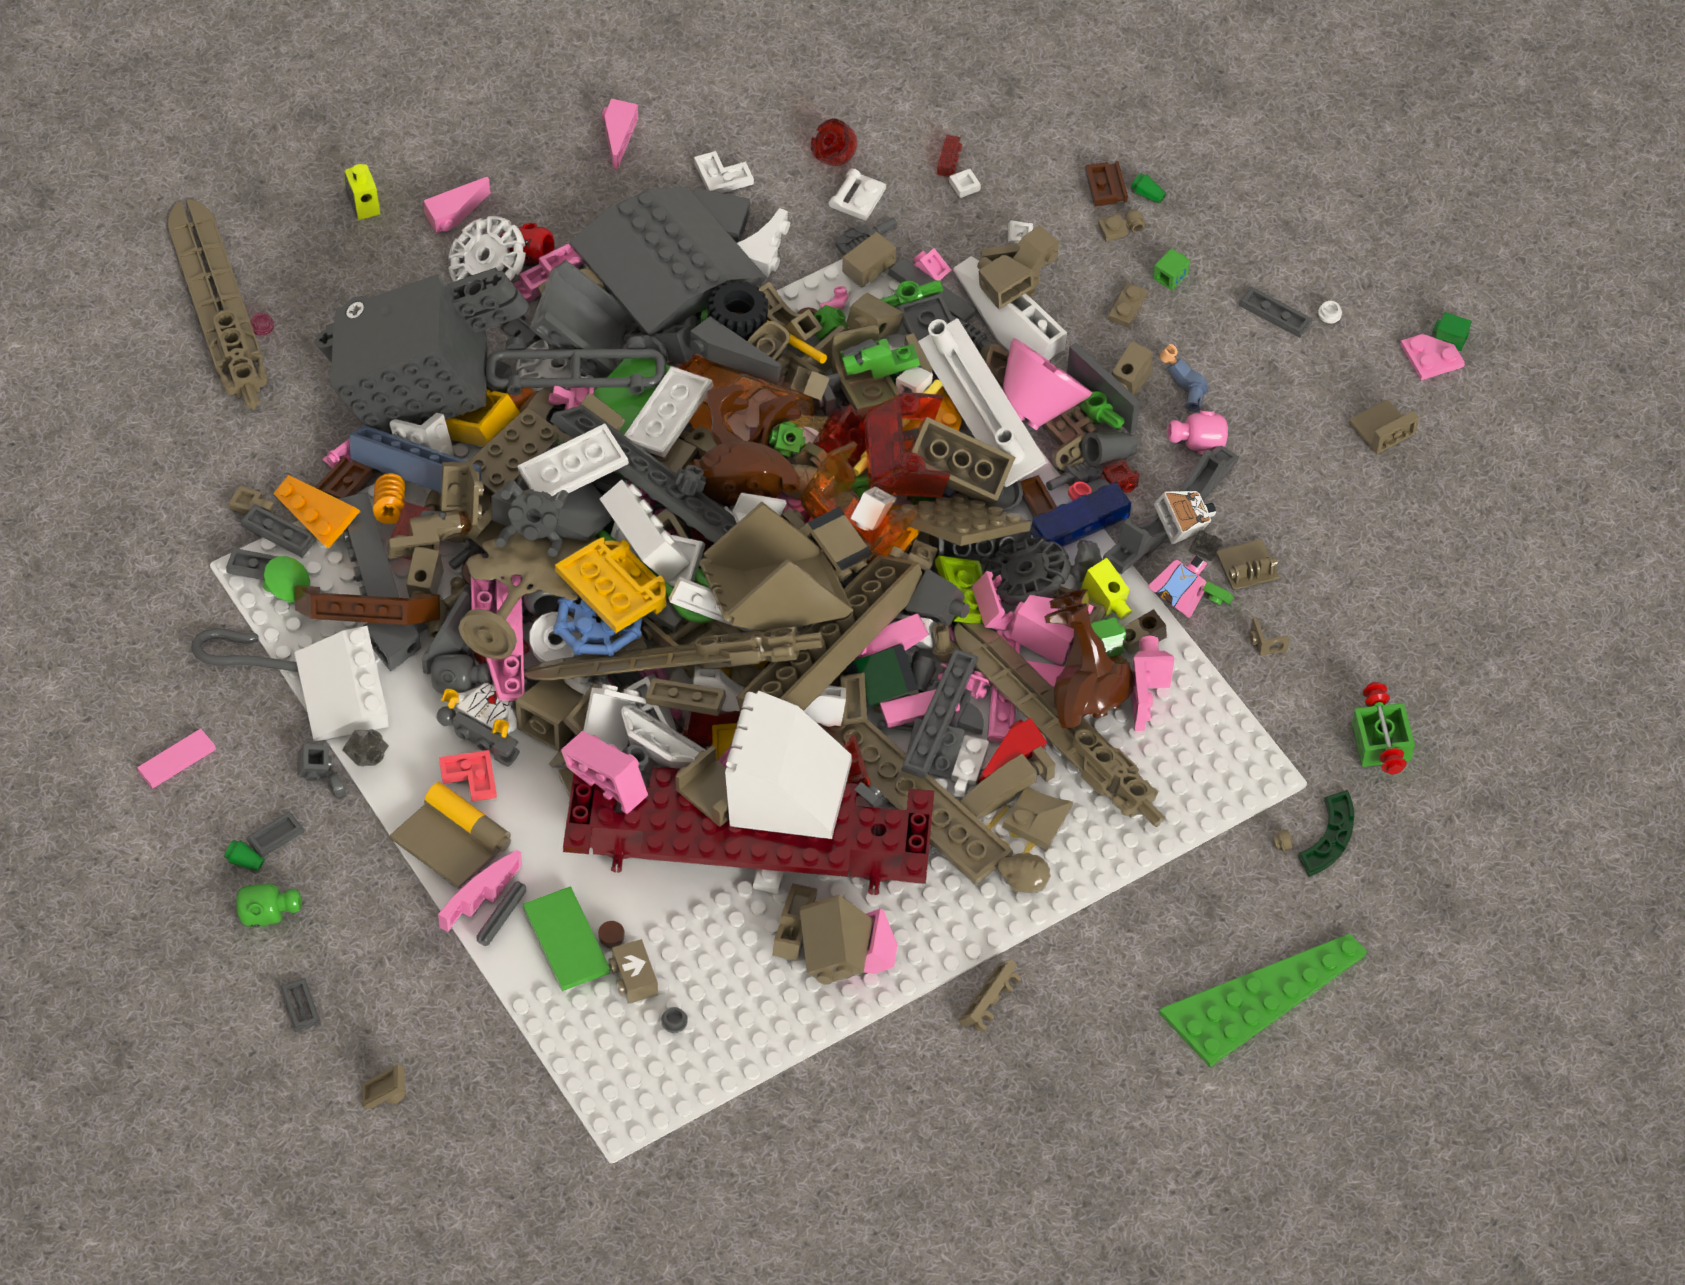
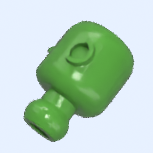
(265, 904)

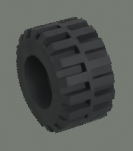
(743, 299)

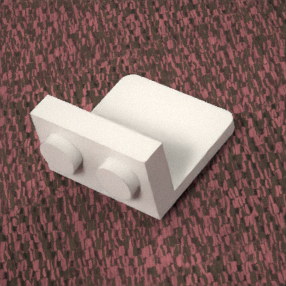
(430, 434)

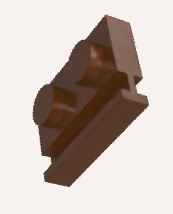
(1106, 183)
(345, 479)

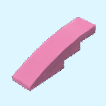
(537, 275)
(485, 885)

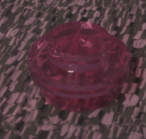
(262, 324)

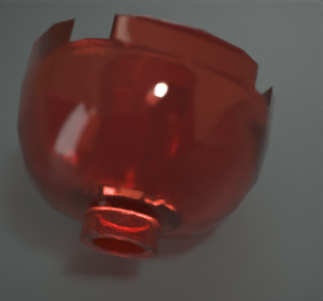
(834, 143)

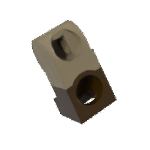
(1146, 625)

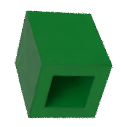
(1452, 330)

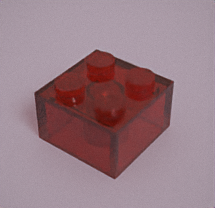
(841, 429)

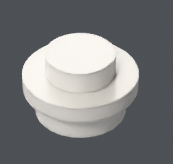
(1330, 312)

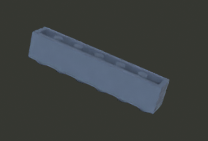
(400, 457)

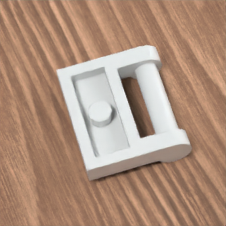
(864, 198)

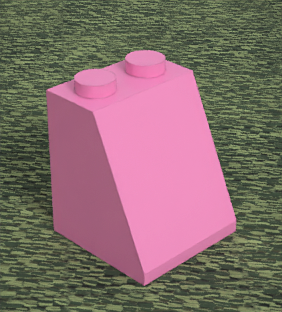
(1043, 638)

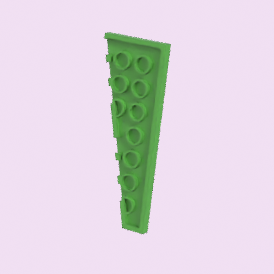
(1239, 1009)

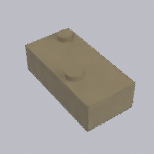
(973, 465)

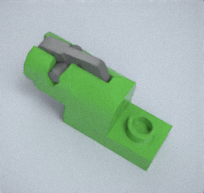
(879, 358)

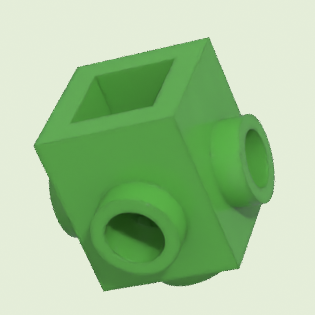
(829, 319)
(779, 442)

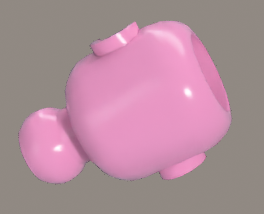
(1200, 431)

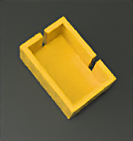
(485, 423)

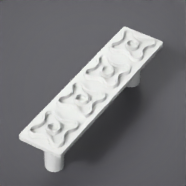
(979, 396)

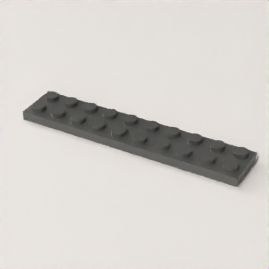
(652, 477)

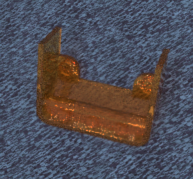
(832, 489)

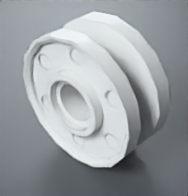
(539, 642)

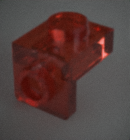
(1122, 474)

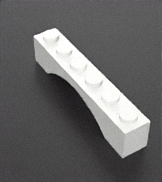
(825, 709)

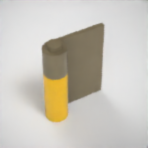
(451, 836)

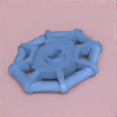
(591, 631)

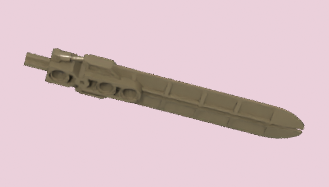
(226, 331)
(708, 652)
(1096, 759)

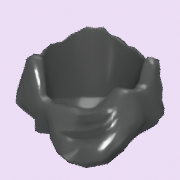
(1087, 556)

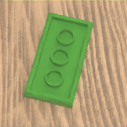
(566, 938)

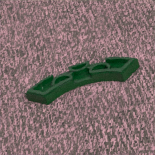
(1336, 837)

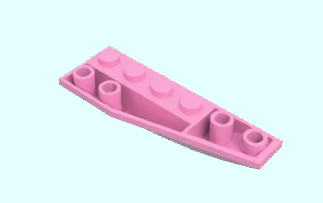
(508, 672)

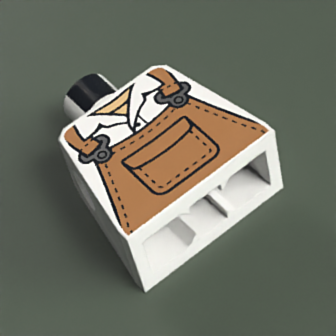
(1183, 514)

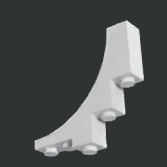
(764, 244)

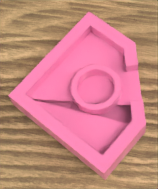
(1431, 355)

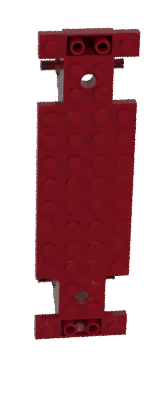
(668, 827)

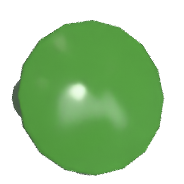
(283, 575)

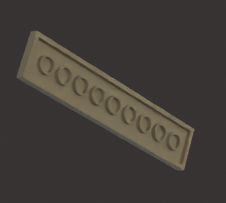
(953, 827)

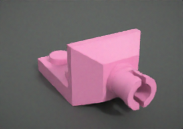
(1150, 670)

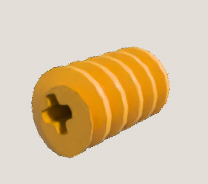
(388, 498)

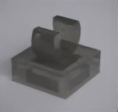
(1205, 545)

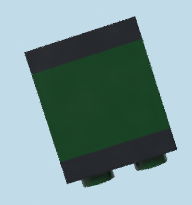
(886, 675)

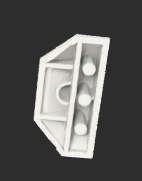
(662, 742)

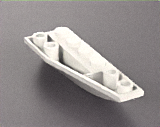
(1018, 319)

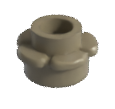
(1283, 840)

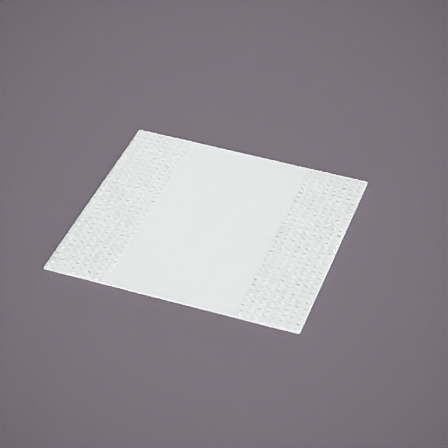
(706, 922)

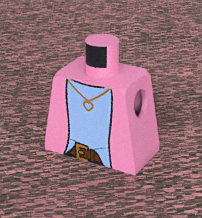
(1181, 585)

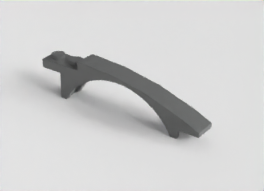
(1146, 537)

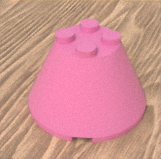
(1038, 387)

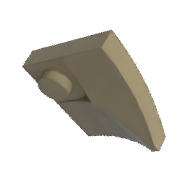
(1037, 817)

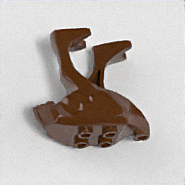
(748, 465)
(1091, 679)

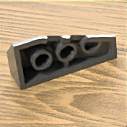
(727, 348)

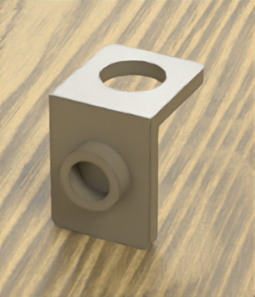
(1263, 645)

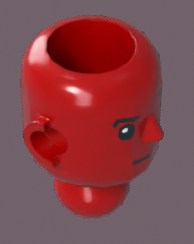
(537, 240)

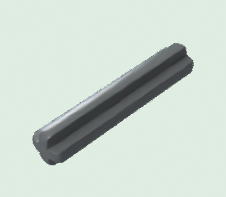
(501, 913)

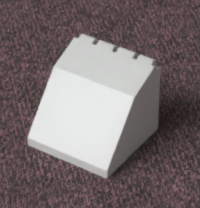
(786, 772)

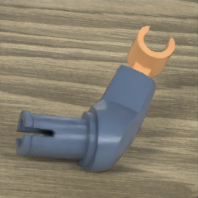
(1186, 378)

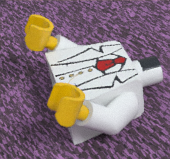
(484, 707)

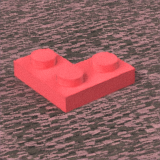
(475, 768)

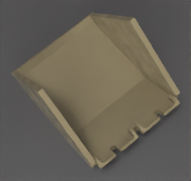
(772, 575)

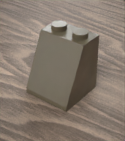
(543, 709)
(834, 939)

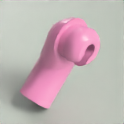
(839, 299)

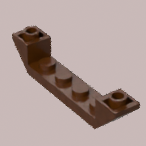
(365, 608)

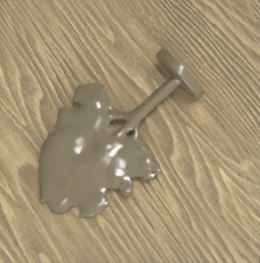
(490, 632)

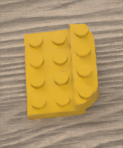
(613, 582)

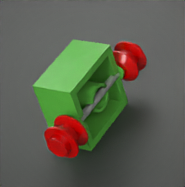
(1382, 731)

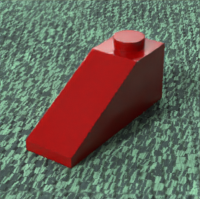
(1020, 739)

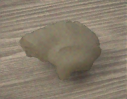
(1025, 872)

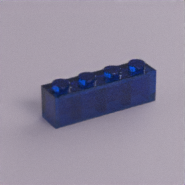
(1083, 516)

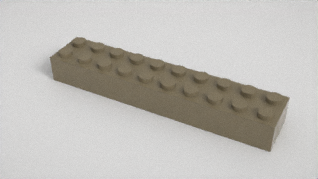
(876, 600)

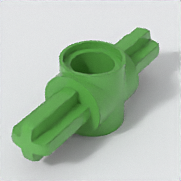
(910, 291)
(1101, 411)

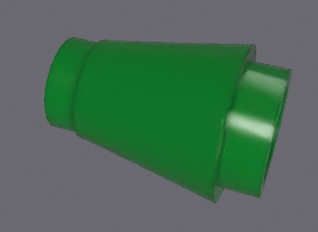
(1148, 188)
(243, 856)

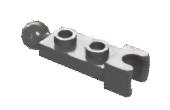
(468, 729)

